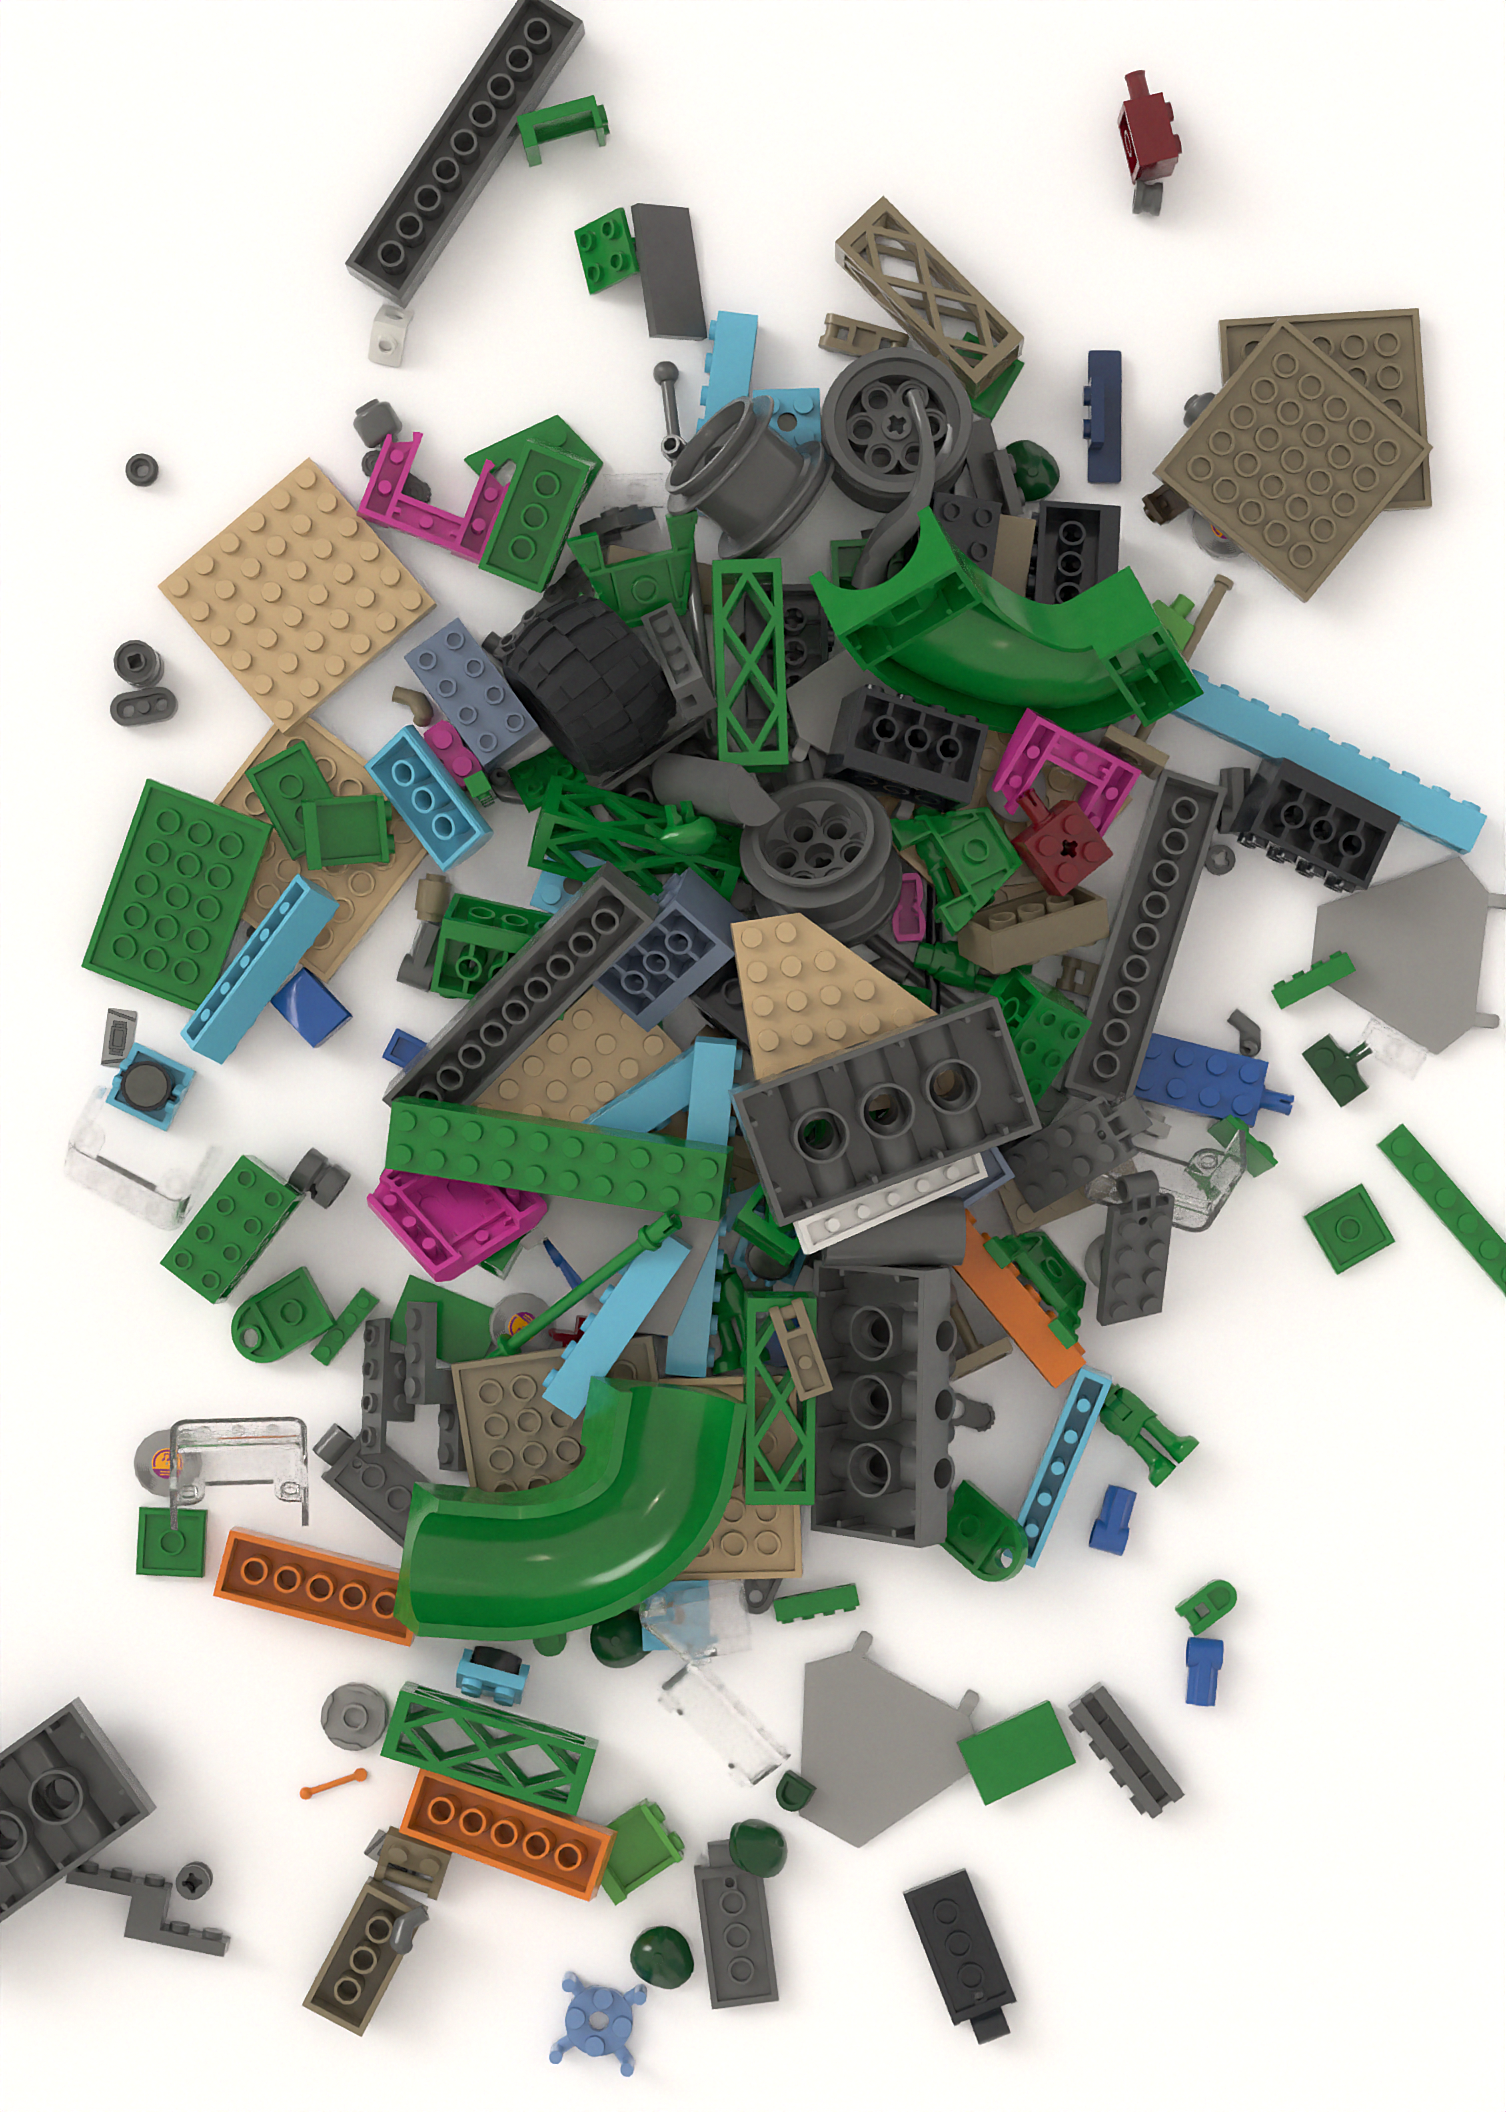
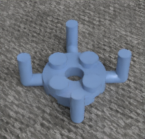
(593, 2040)

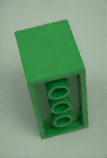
(537, 514)
(478, 941)
(1041, 1026)
(233, 1229)

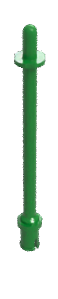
(649, 1238)

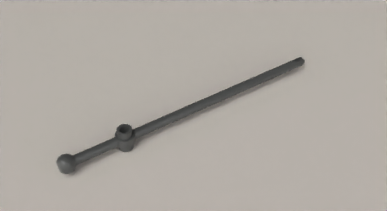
(666, 375)

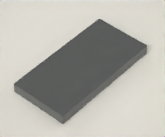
(669, 272)

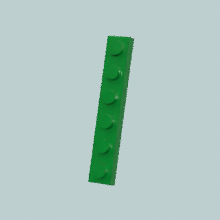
(1447, 1202)

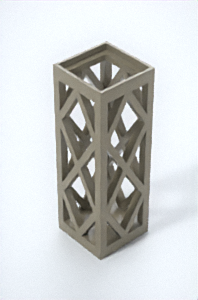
(887, 222)

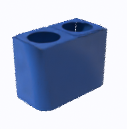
(311, 1008)

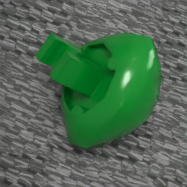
(687, 833)

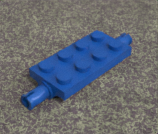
(1206, 1081)

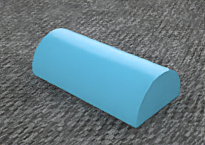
(429, 799)

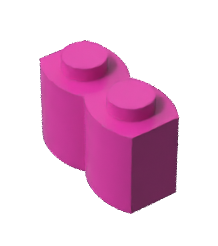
(451, 752)
(908, 920)

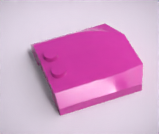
(452, 1221)

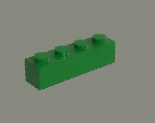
(480, 789)
(1313, 980)
(347, 1325)
(816, 1602)

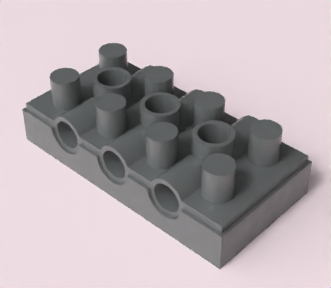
(917, 1133)
(891, 1405)
(54, 1831)

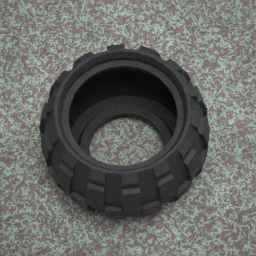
(590, 685)

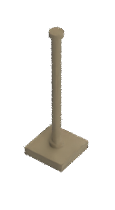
(1134, 748)
(976, 1354)

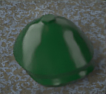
(1036, 470)
(618, 1640)
(758, 1847)
(662, 1957)

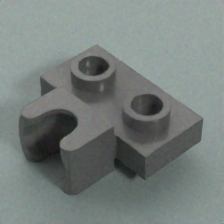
(616, 521)

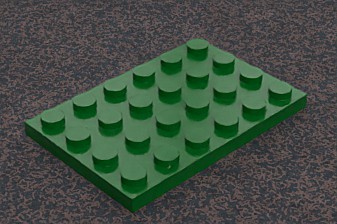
(177, 895)

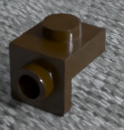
(1163, 505)

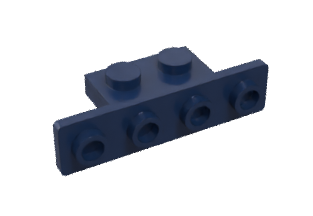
(1104, 416)

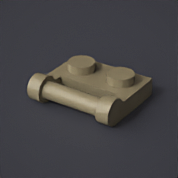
(416, 1856)

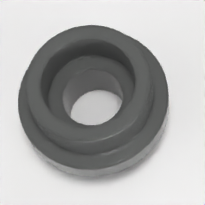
(142, 460)

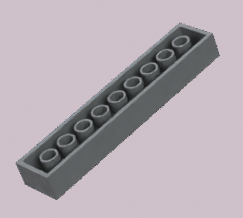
(464, 148)
(1144, 936)
(529, 991)

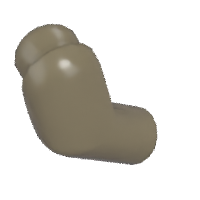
(418, 704)

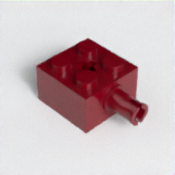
(1147, 131)
(1042, 840)

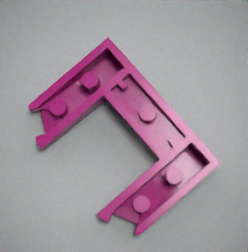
(388, 507)
(1040, 739)

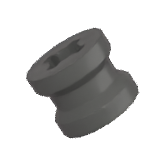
(1147, 198)
(198, 1875)

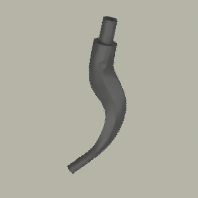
(902, 522)

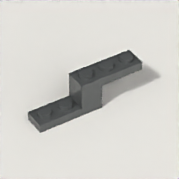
(430, 1384)
(149, 1909)

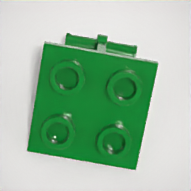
(607, 251)
(533, 776)
(1258, 1153)

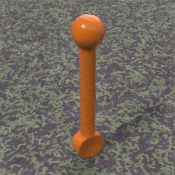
(359, 1775)

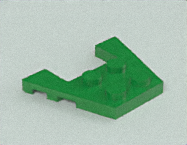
(551, 430)
(642, 582)
(973, 852)
(1050, 1272)

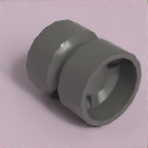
(138, 664)
(319, 1178)

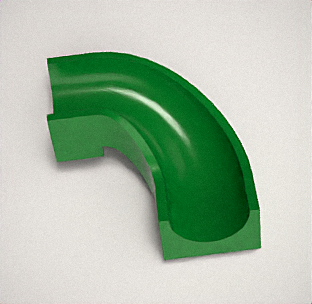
(988, 653)
(583, 1545)

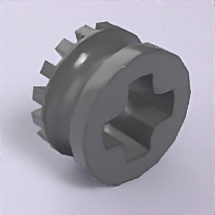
(1230, 857)

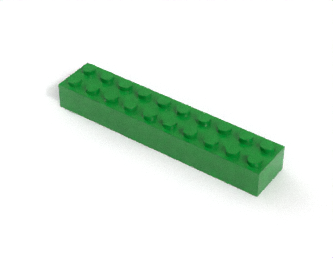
(559, 1157)

